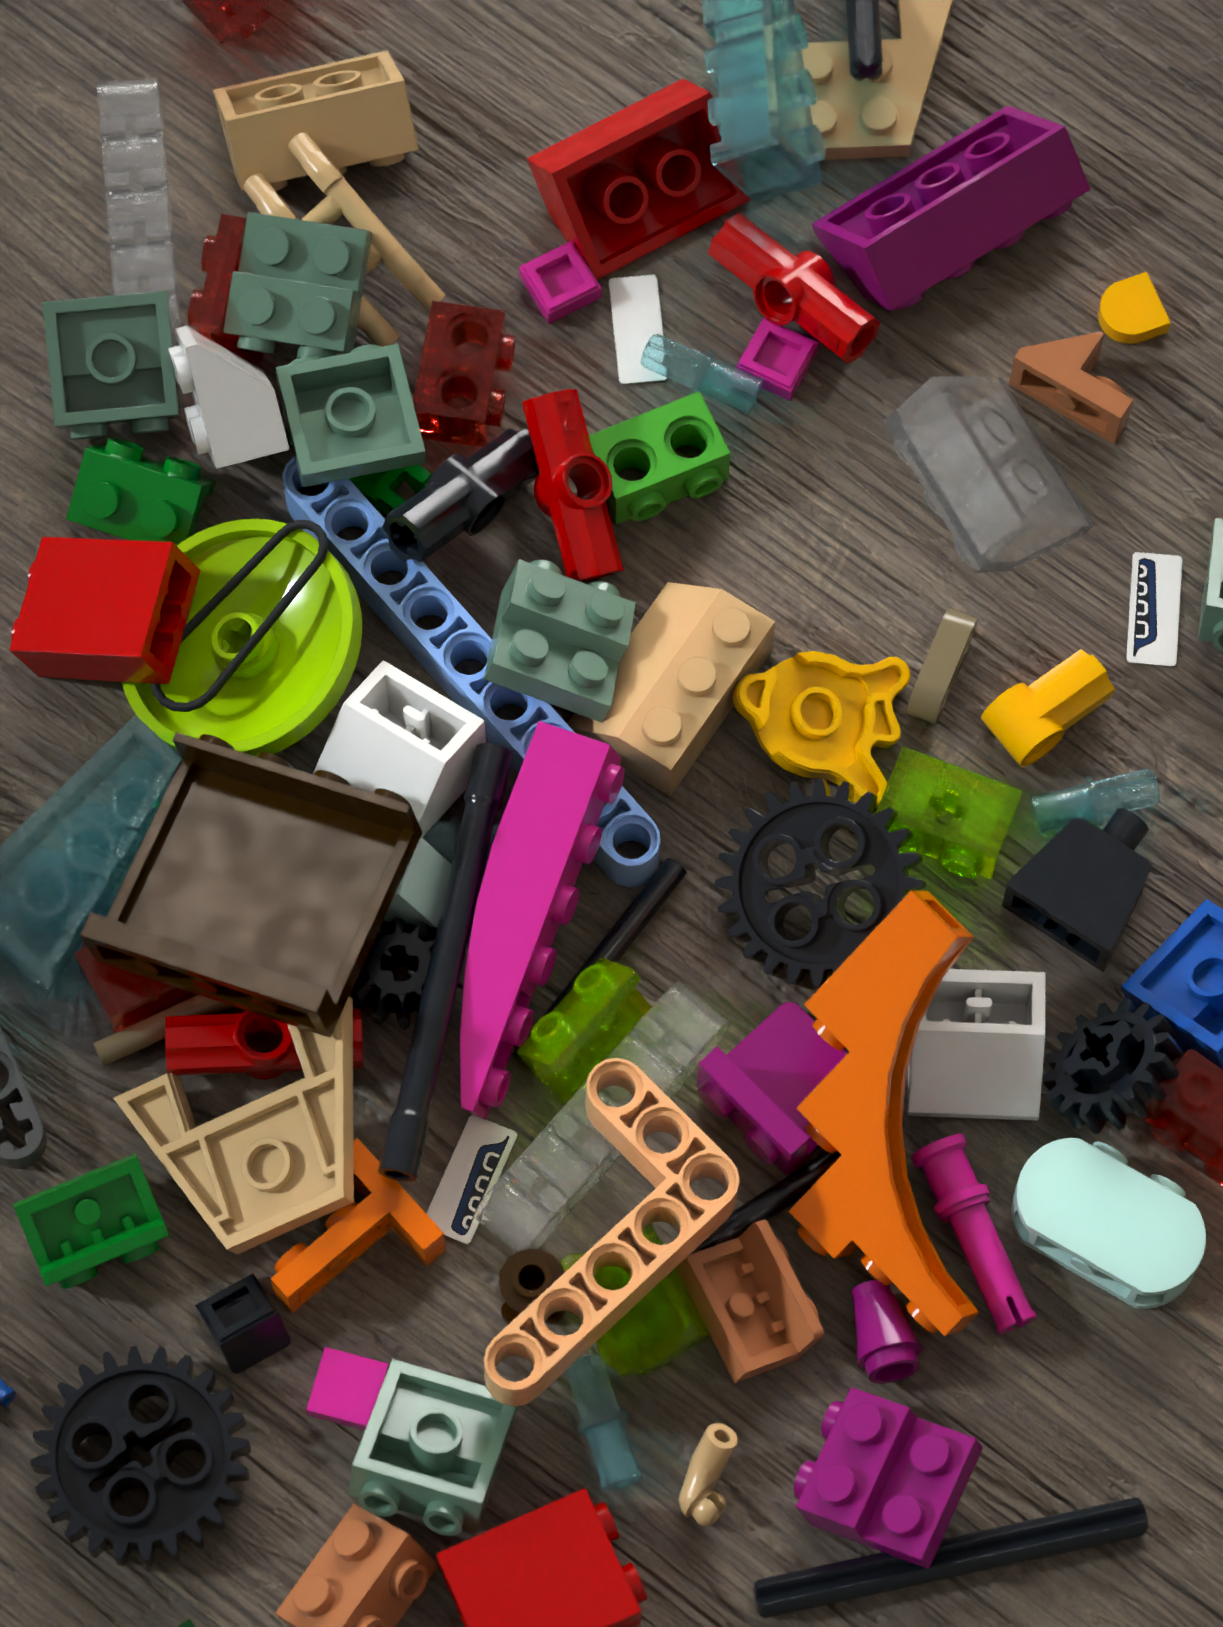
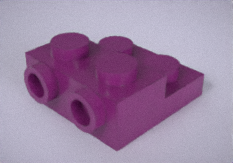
(885, 1477)

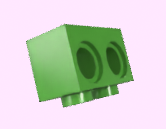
(649, 445)

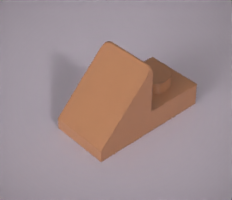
(1060, 379)

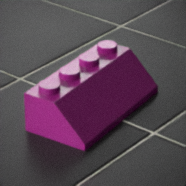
(953, 207)

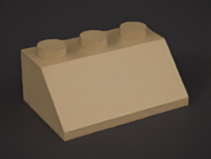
(348, 108)
(679, 680)

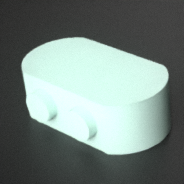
(1108, 1221)

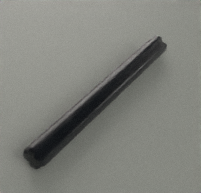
(953, 1558)

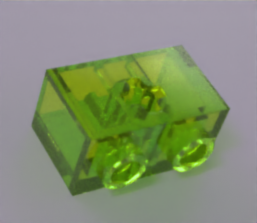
(981, 810)

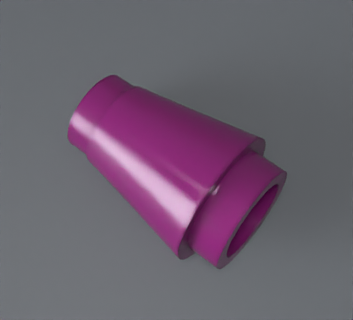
(883, 1334)

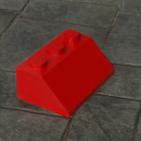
(636, 178)

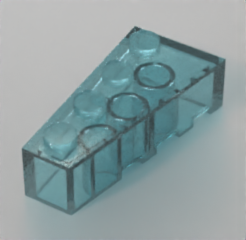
(762, 97)
(77, 851)

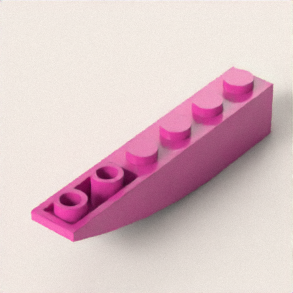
(526, 896)

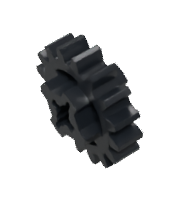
(1111, 1066)

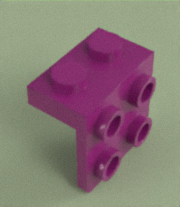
(765, 1083)

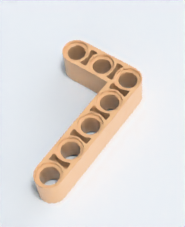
(625, 1243)

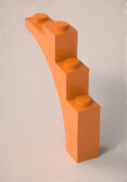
(857, 1109)

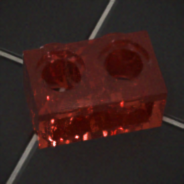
(452, 374)

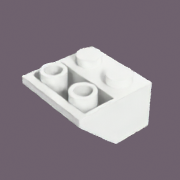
(233, 400)
(404, 741)
(980, 1047)

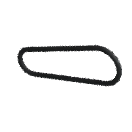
(264, 627)

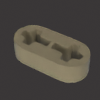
(942, 665)

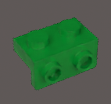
(137, 495)
(92, 1222)

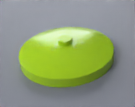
(293, 670)

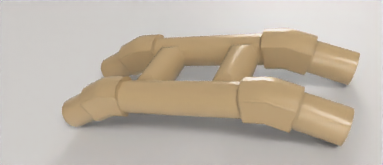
(344, 201)

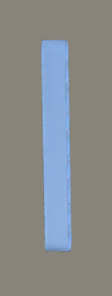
(454, 641)

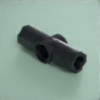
(462, 496)

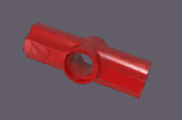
(794, 288)
(564, 452)
(220, 1045)

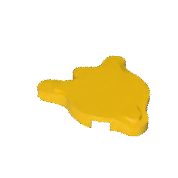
(825, 716)

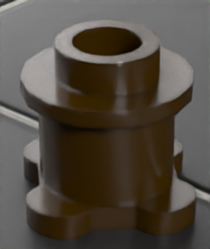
(518, 1268)

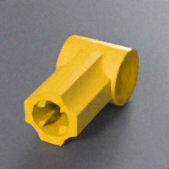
(1035, 716)

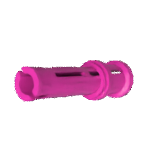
(963, 1204)

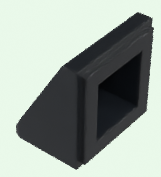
(244, 1324)

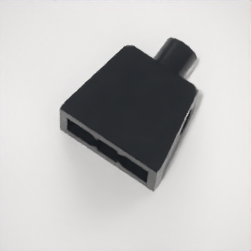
(1084, 885)

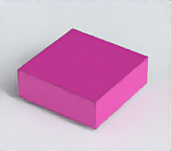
(560, 282)
(778, 358)
(346, 1388)

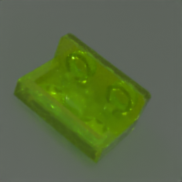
(584, 1027)
(655, 1328)

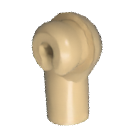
(704, 1470)

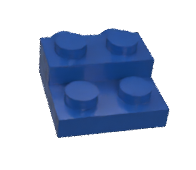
(1187, 982)

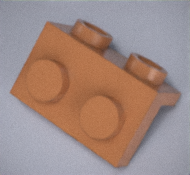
(751, 1302)
(359, 1577)

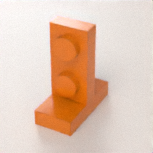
(353, 1231)

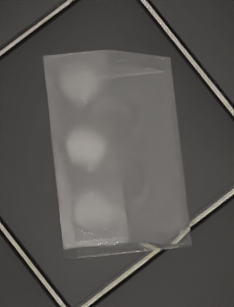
(985, 472)

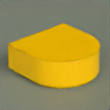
(1132, 311)

